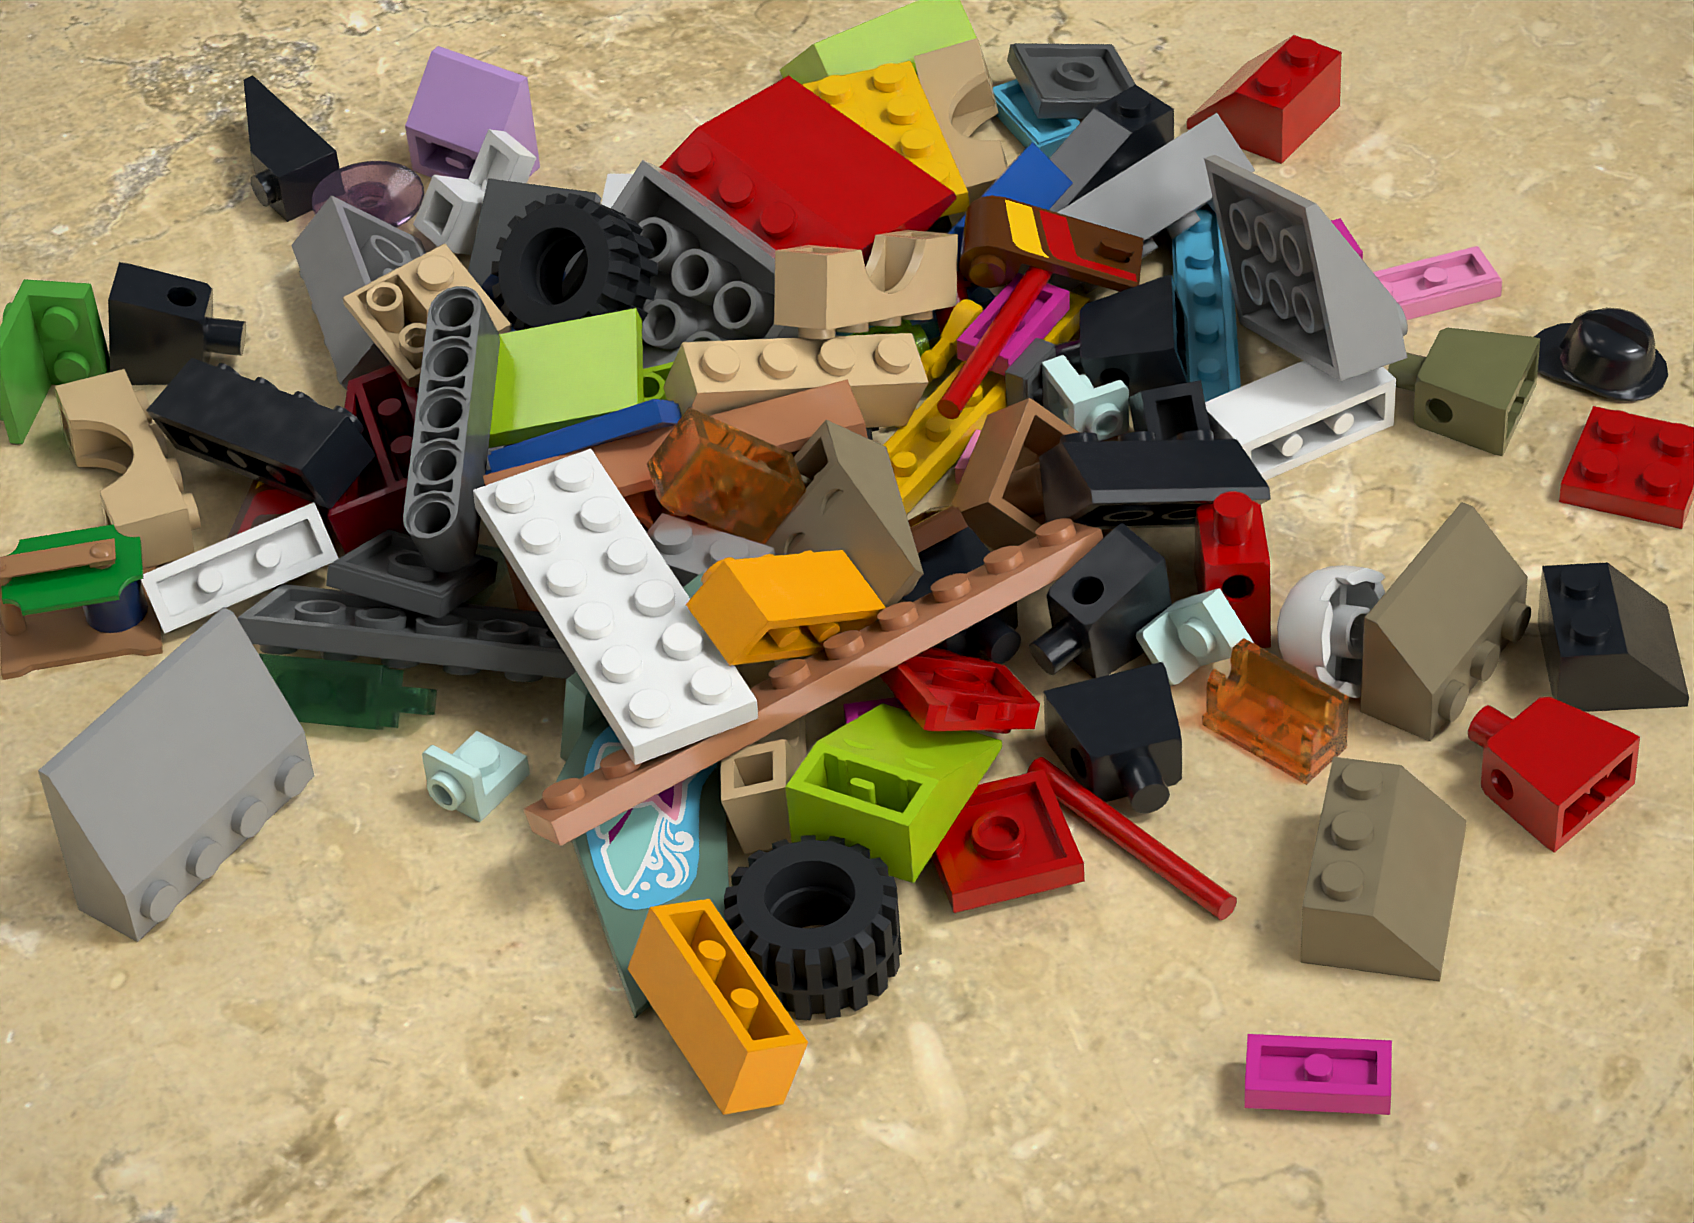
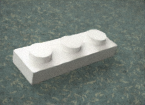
(239, 567)

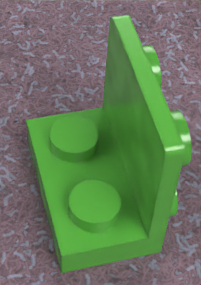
(46, 340)

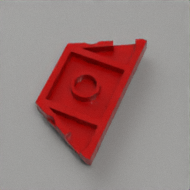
(961, 693)

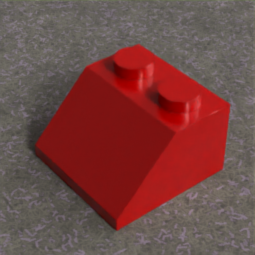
(1278, 98)

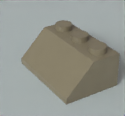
(1442, 626)
(1381, 873)

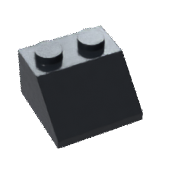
(1607, 641)

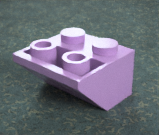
(456, 108)

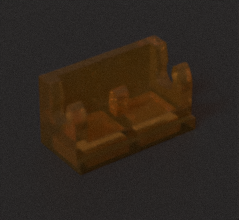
(1277, 712)

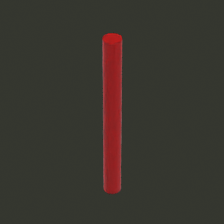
(992, 342)
(1137, 841)

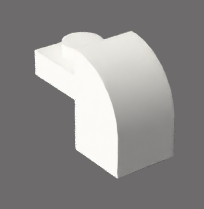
(454, 204)

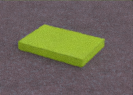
(566, 375)

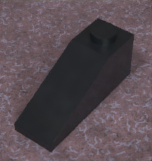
(1112, 140)
(284, 153)

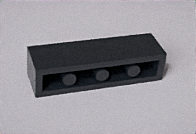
(262, 431)

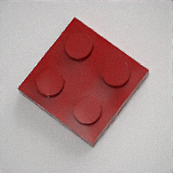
(1632, 468)
(1007, 844)

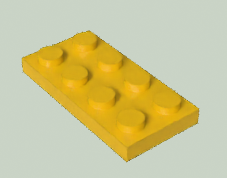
(897, 112)

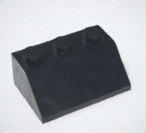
(1143, 478)

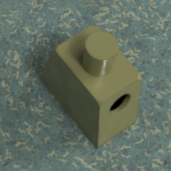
(1471, 385)

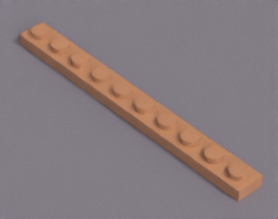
(806, 684)

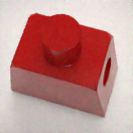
(1231, 543)
(1553, 766)

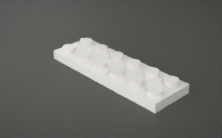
(614, 606)

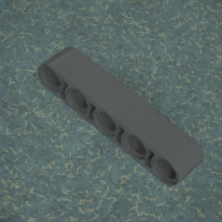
(451, 429)

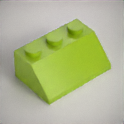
(884, 40)

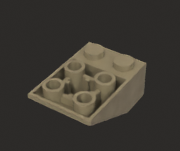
(852, 508)

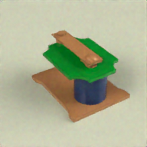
(74, 601)

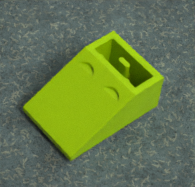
(888, 786)

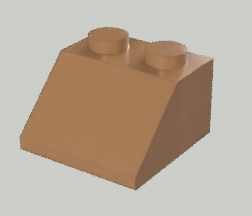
(1002, 480)

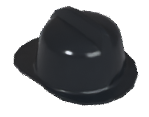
(1604, 353)

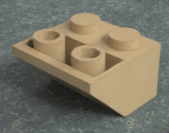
(397, 307)

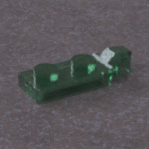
(346, 692)

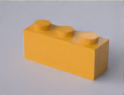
(781, 604)
(717, 1006)

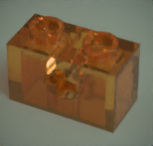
(725, 477)

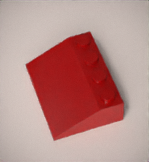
(806, 173)

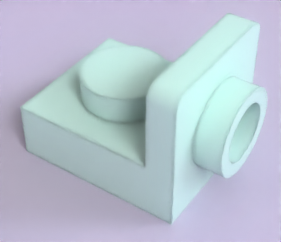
(1080, 405)
(1192, 634)
(474, 776)

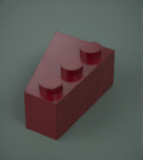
(378, 494)

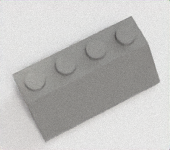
(1157, 191)
(337, 256)

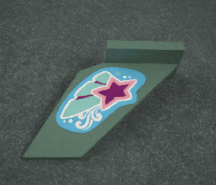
(652, 853)

